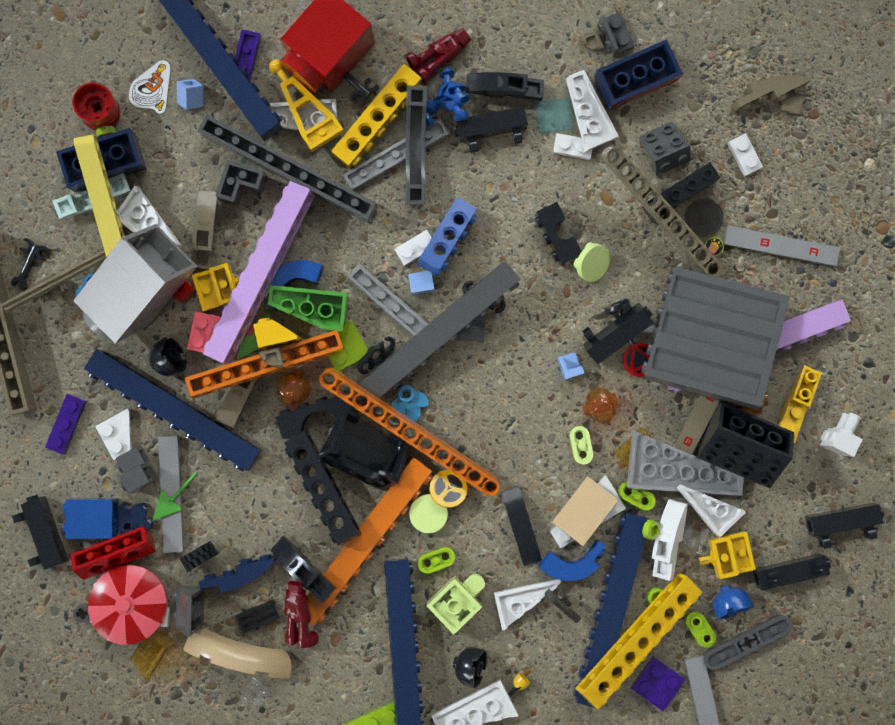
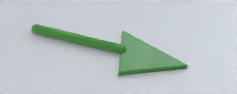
(249, 343)
(166, 504)

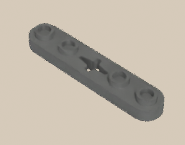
(765, 633)

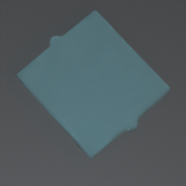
(554, 115)

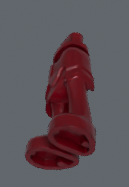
(445, 49)
(298, 611)

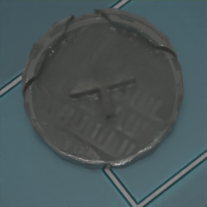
(704, 217)

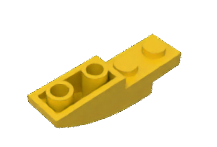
(799, 400)

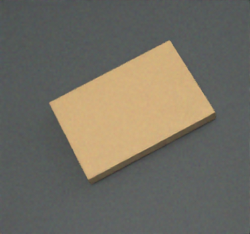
(585, 511)

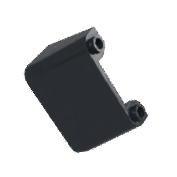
(364, 452)

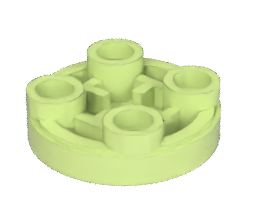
(592, 262)
(427, 515)

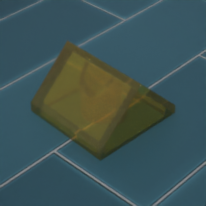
(151, 654)

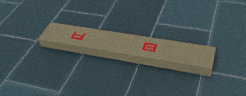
(696, 423)

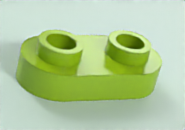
(636, 496)
(436, 559)
(701, 629)

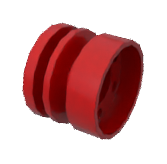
(91, 98)

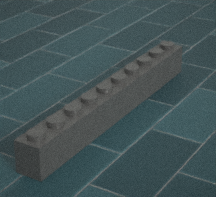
(287, 168)
(440, 330)

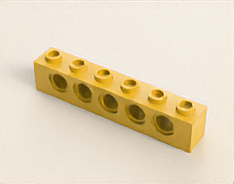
(403, 77)

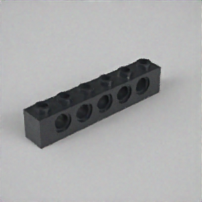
(332, 493)

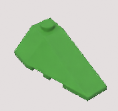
(316, 307)

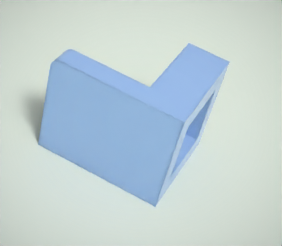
(190, 94)
(421, 282)
(570, 366)

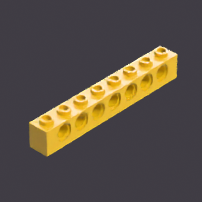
(629, 641)

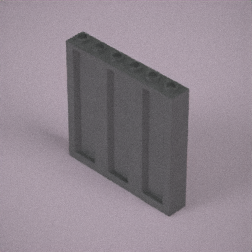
(716, 338)

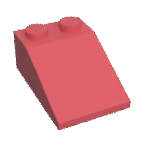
(203, 330)

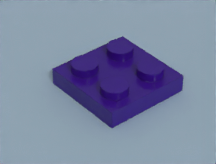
(657, 683)

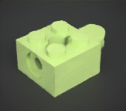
(457, 601)

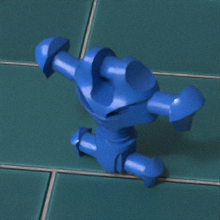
(449, 97)

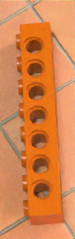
(255, 367)

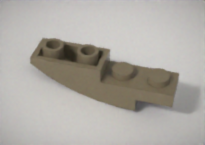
(774, 88)
(204, 229)
(236, 401)

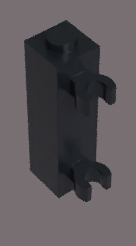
(490, 125)
(619, 332)
(845, 519)
(43, 531)
(791, 571)

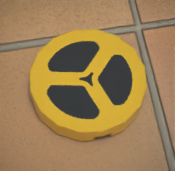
(447, 489)

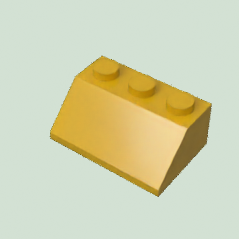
(272, 334)

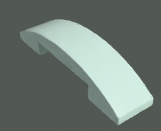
(80, 203)

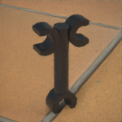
(362, 91)
(34, 251)

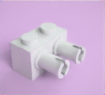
(842, 438)

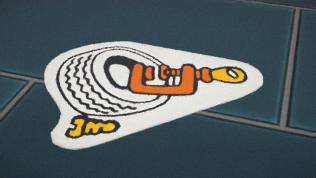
(151, 88)

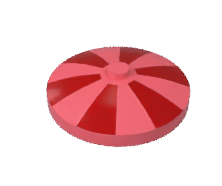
(127, 604)

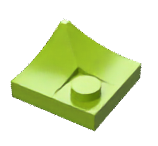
(353, 348)

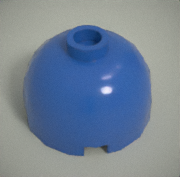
(730, 602)

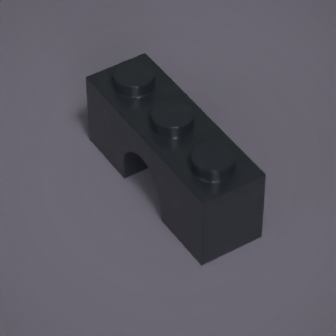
(562, 249)

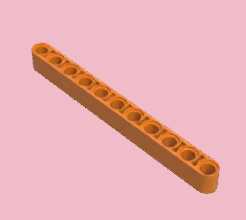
(406, 423)

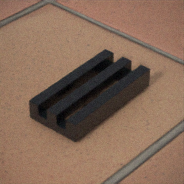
(242, 622)

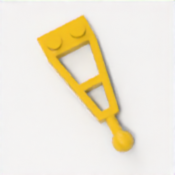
(321, 132)

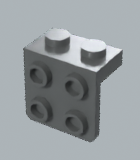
(666, 148)

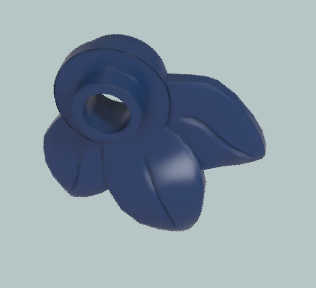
(133, 515)

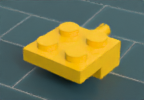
(215, 286)
(730, 555)

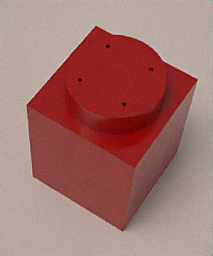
(326, 44)

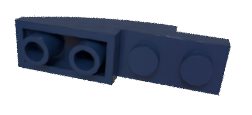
(245, 573)

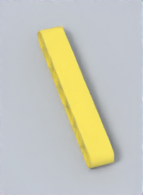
(99, 191)

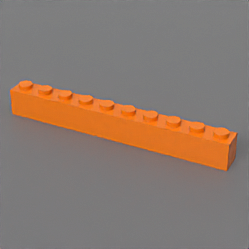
(372, 529)

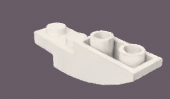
(668, 539)

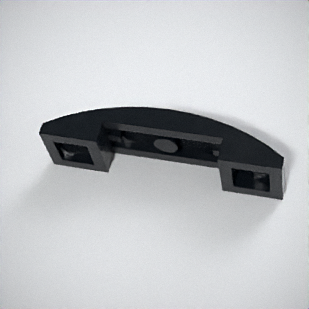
(521, 526)

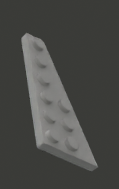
(664, 467)

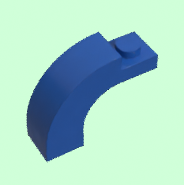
(295, 271)
(573, 570)

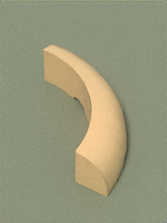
(238, 655)

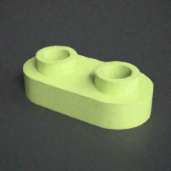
(582, 444)

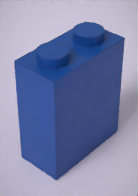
(90, 518)

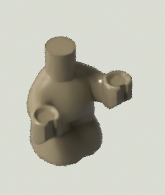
(56, 293)

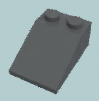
(189, 610)

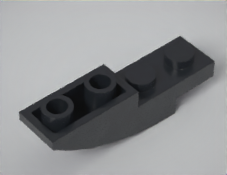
(504, 84)
(302, 570)

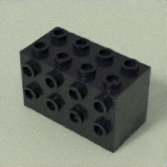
(746, 445)

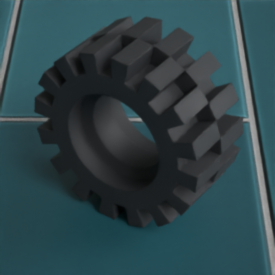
(198, 556)

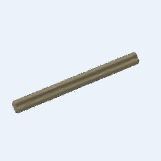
(54, 281)

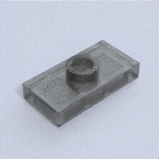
(563, 604)

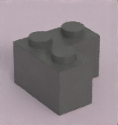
(236, 179)
(136, 469)

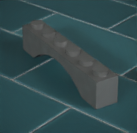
(415, 145)

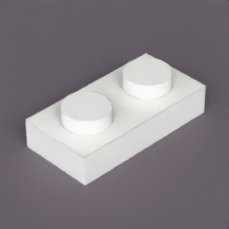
(570, 146)
(745, 154)
(413, 248)

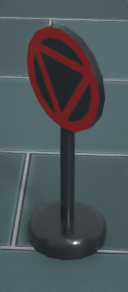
(635, 354)

